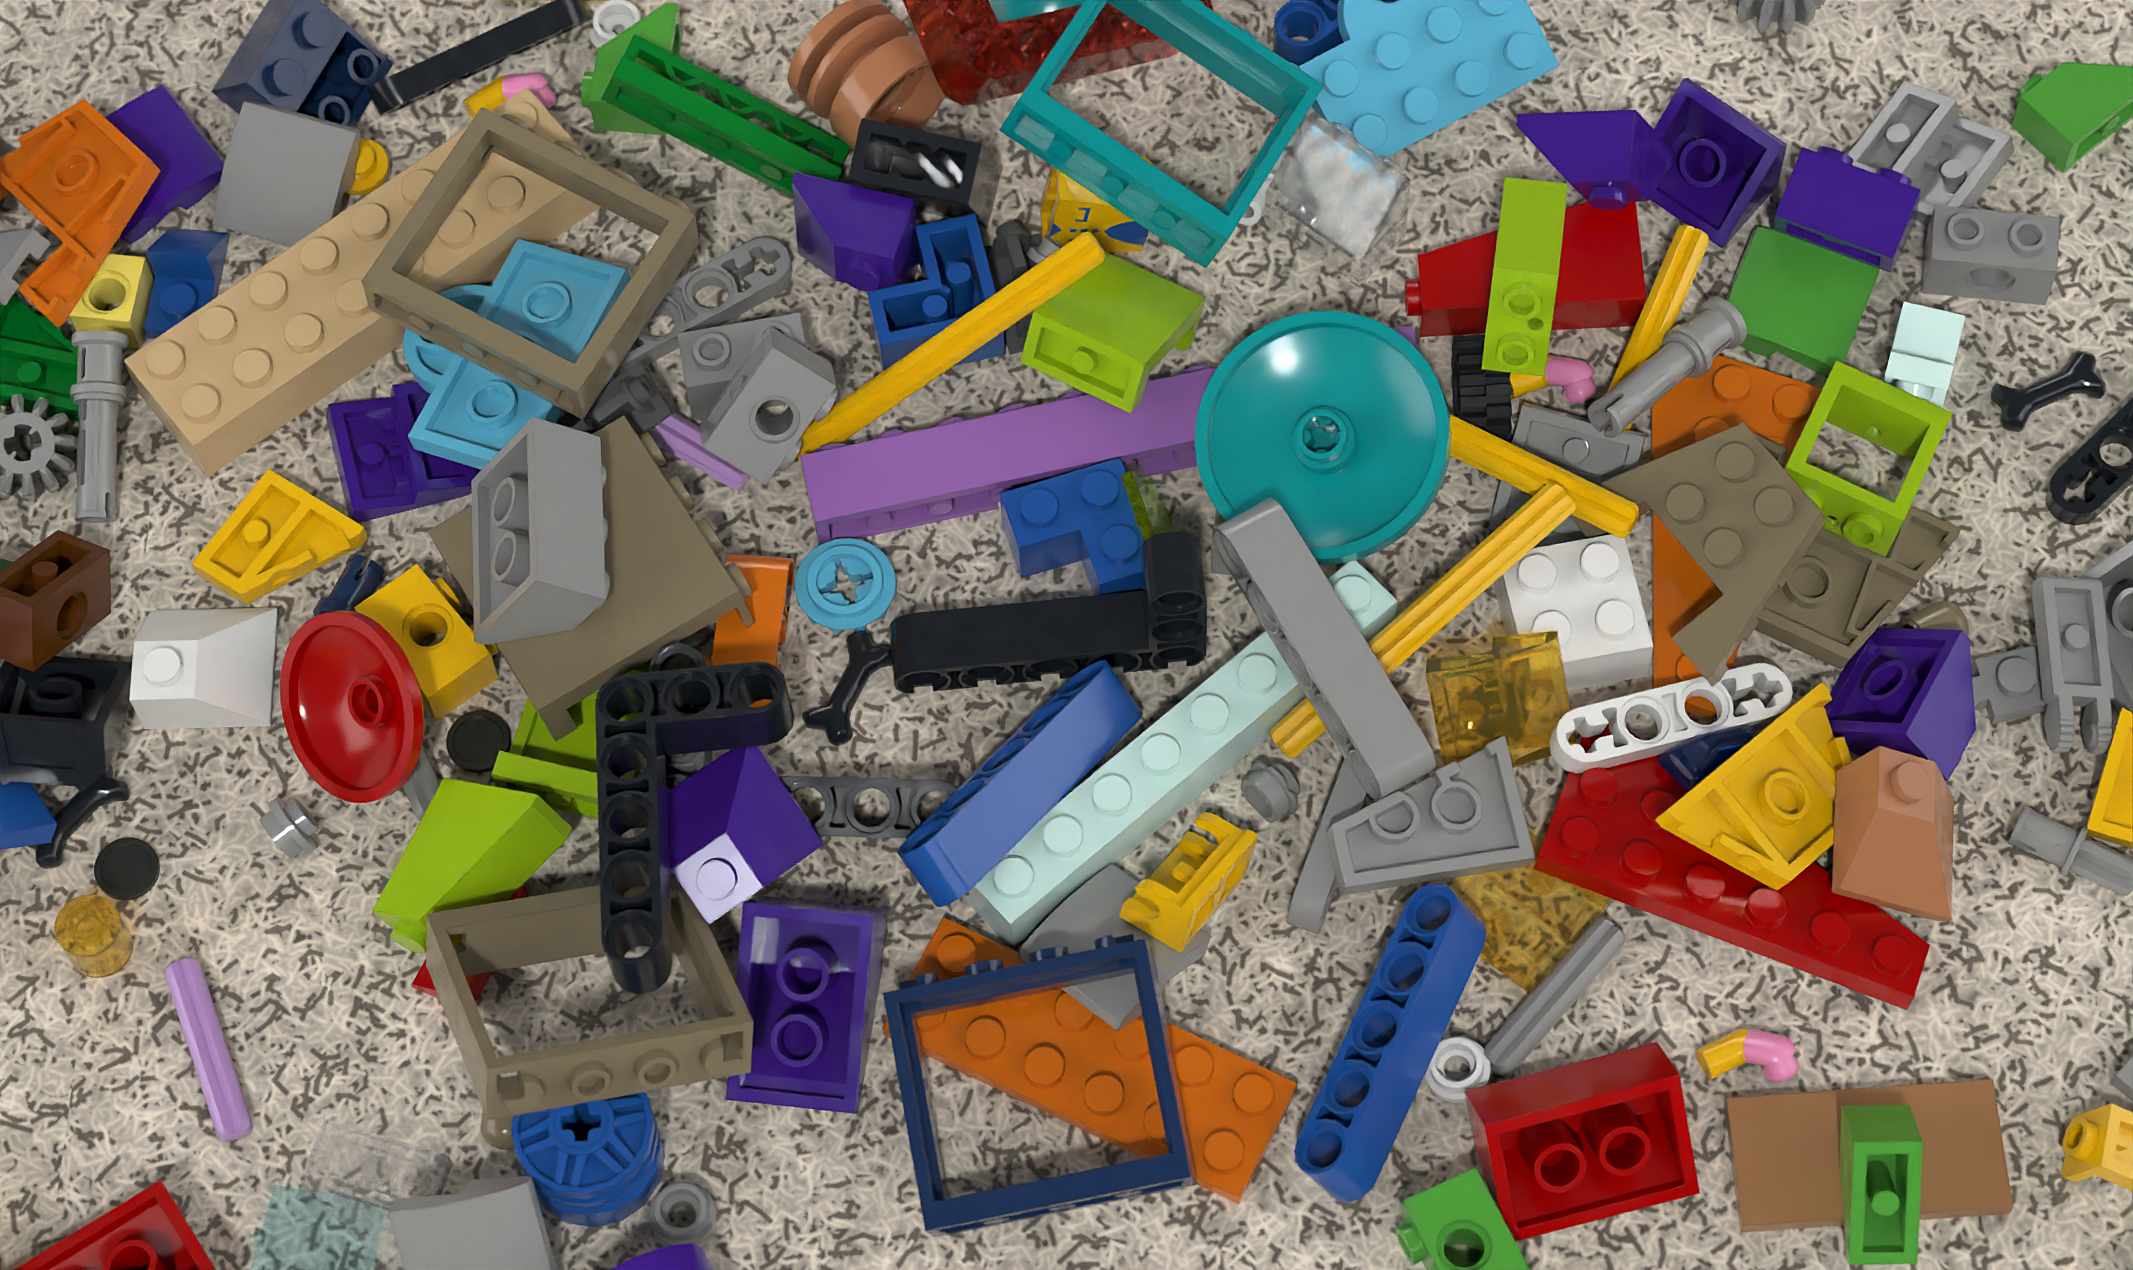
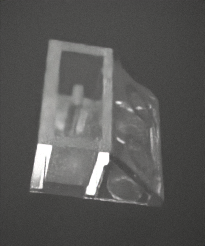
(1339, 200)

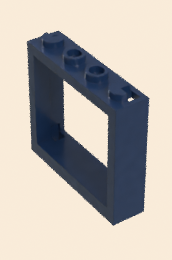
(989, 983)

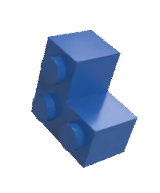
(952, 284)
(1076, 520)

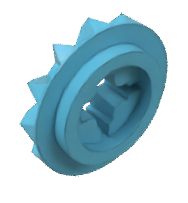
(860, 563)

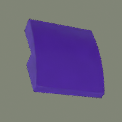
(177, 147)
(377, 460)

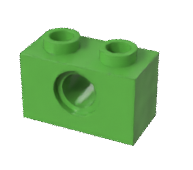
(1457, 1214)

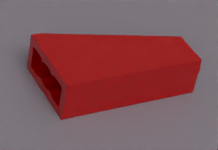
(1596, 286)

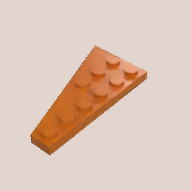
(1688, 413)

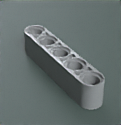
(1324, 649)

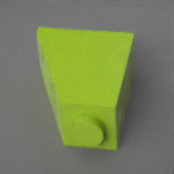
(467, 852)

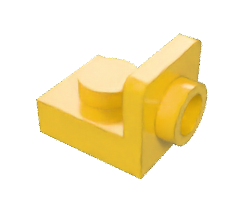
(2100, 1146)

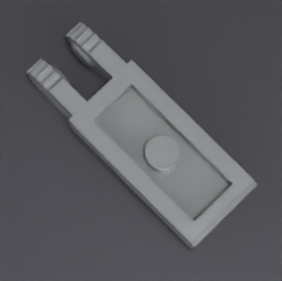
(2074, 661)

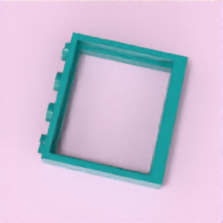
(1128, 179)

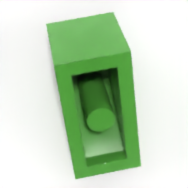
(659, 27)
(2073, 109)
(1880, 1183)

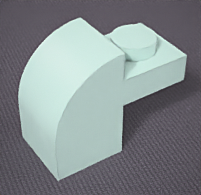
(1924, 351)

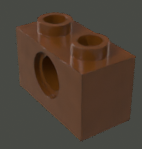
(52, 598)

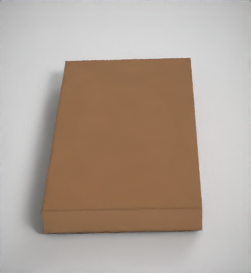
(1790, 1153)

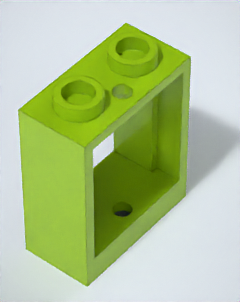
(1525, 276)
(1884, 418)

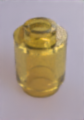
(93, 936)

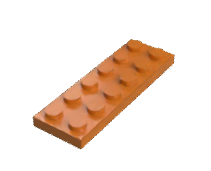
(1100, 1078)

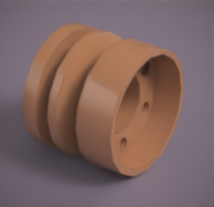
(865, 67)

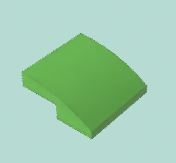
(1799, 299)

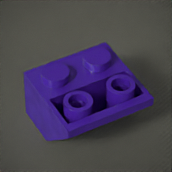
(1848, 207)

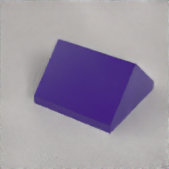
(1719, 165)

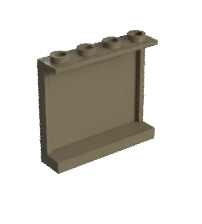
(659, 574)

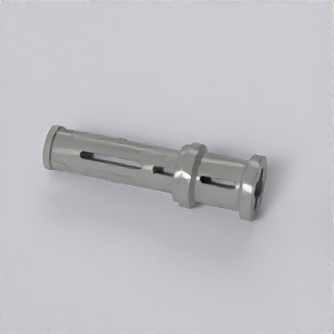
(1684, 354)
(98, 399)

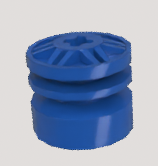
(594, 1178)

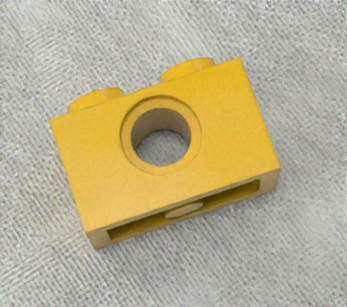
(420, 607)

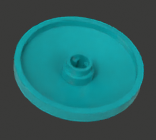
(1330, 425)

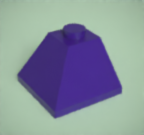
(1602, 153)
(855, 232)
(1907, 695)
(734, 831)

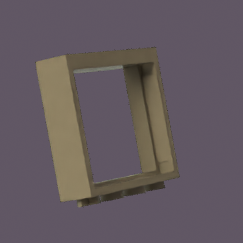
(491, 345)
(570, 927)

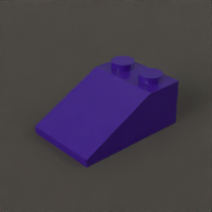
(812, 998)

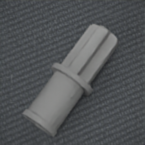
(2073, 851)

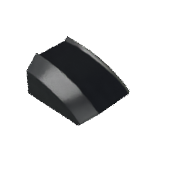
(61, 720)

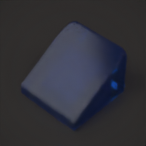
(1700, 757)

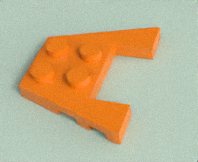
(84, 189)

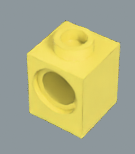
(117, 280)

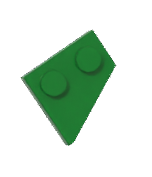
(35, 360)

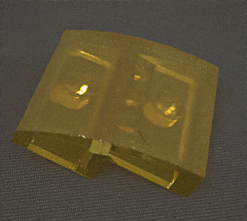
(1498, 693)
(1528, 918)

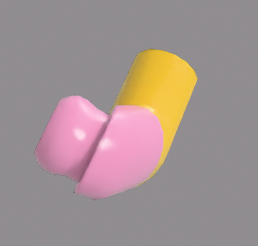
(506, 87)
(1571, 374)
(1750, 1046)

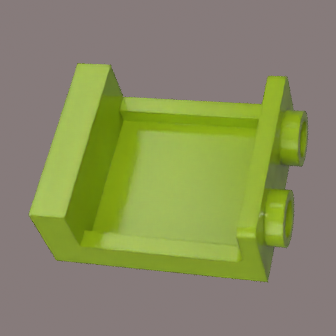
(1111, 331)
(559, 770)

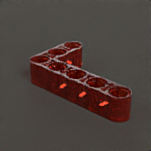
(1000, 48)

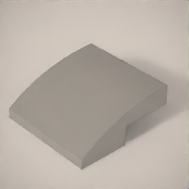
(1934, 147)
(284, 173)
(1574, 446)
(1093, 914)
(482, 1228)

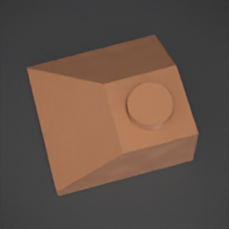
(1894, 834)

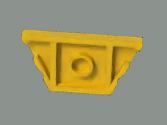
(1772, 799)

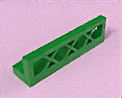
(717, 127)

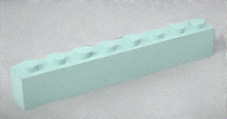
(1158, 773)

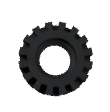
(1480, 394)

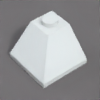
(205, 668)

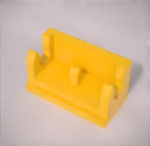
(1191, 882)

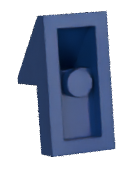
(186, 273)

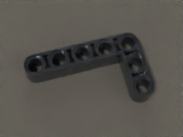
(1064, 634)
(838, 792)
(642, 800)

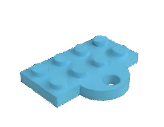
(1424, 65)
(537, 295)

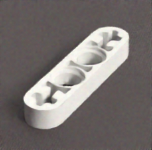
(1668, 711)

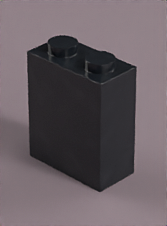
(938, 171)

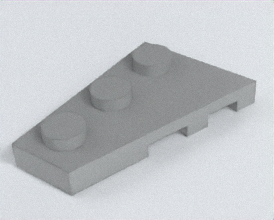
(1440, 829)

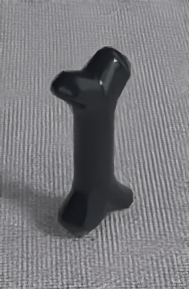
(2075, 379)
(834, 715)
(76, 812)

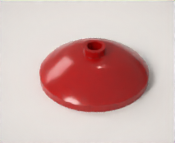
(351, 706)

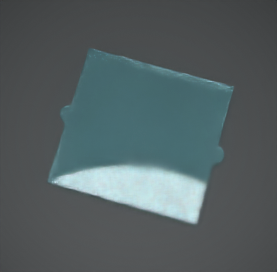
(306, 1237)

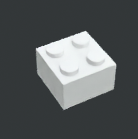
(1592, 601)

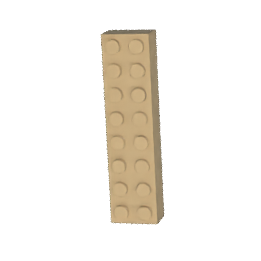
(304, 316)

